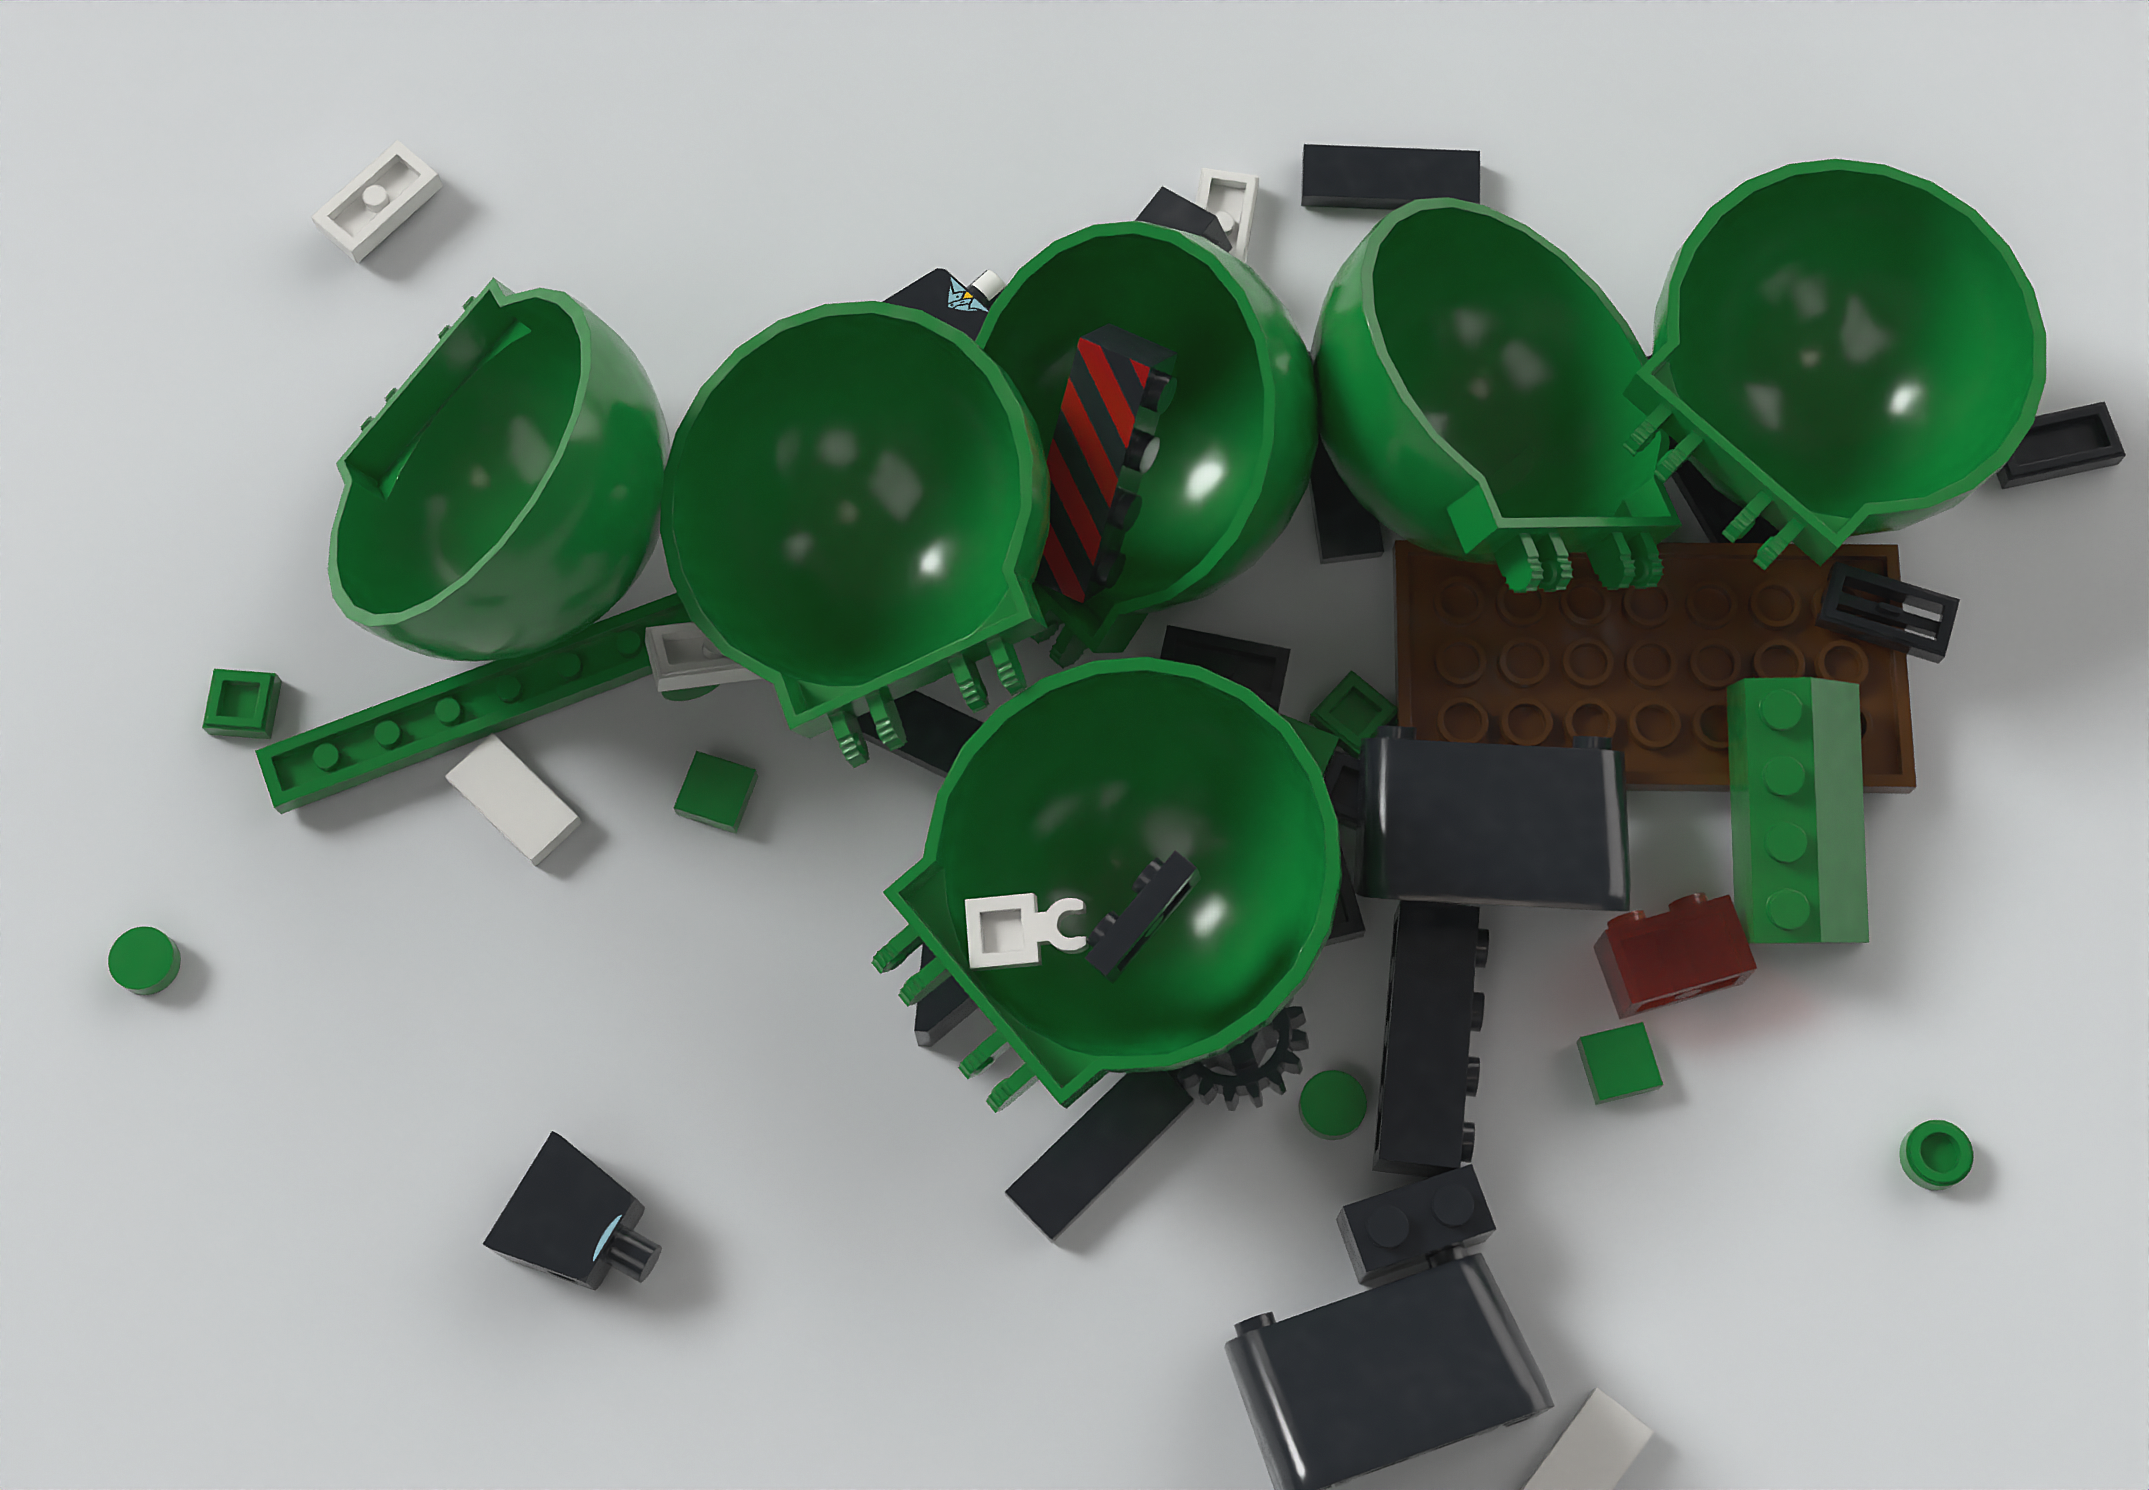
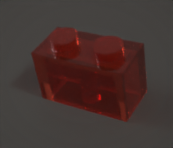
(1673, 954)

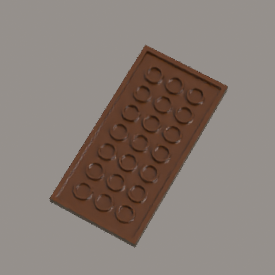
(1639, 660)

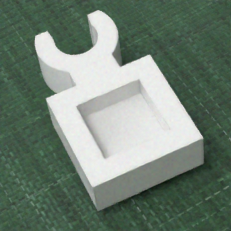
(1010, 930)

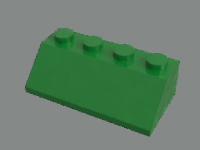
(1797, 810)

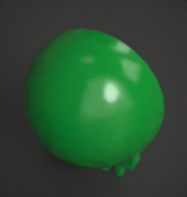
(1456, 352)
(1841, 354)
(1230, 442)
(502, 484)
(859, 515)
(1073, 801)

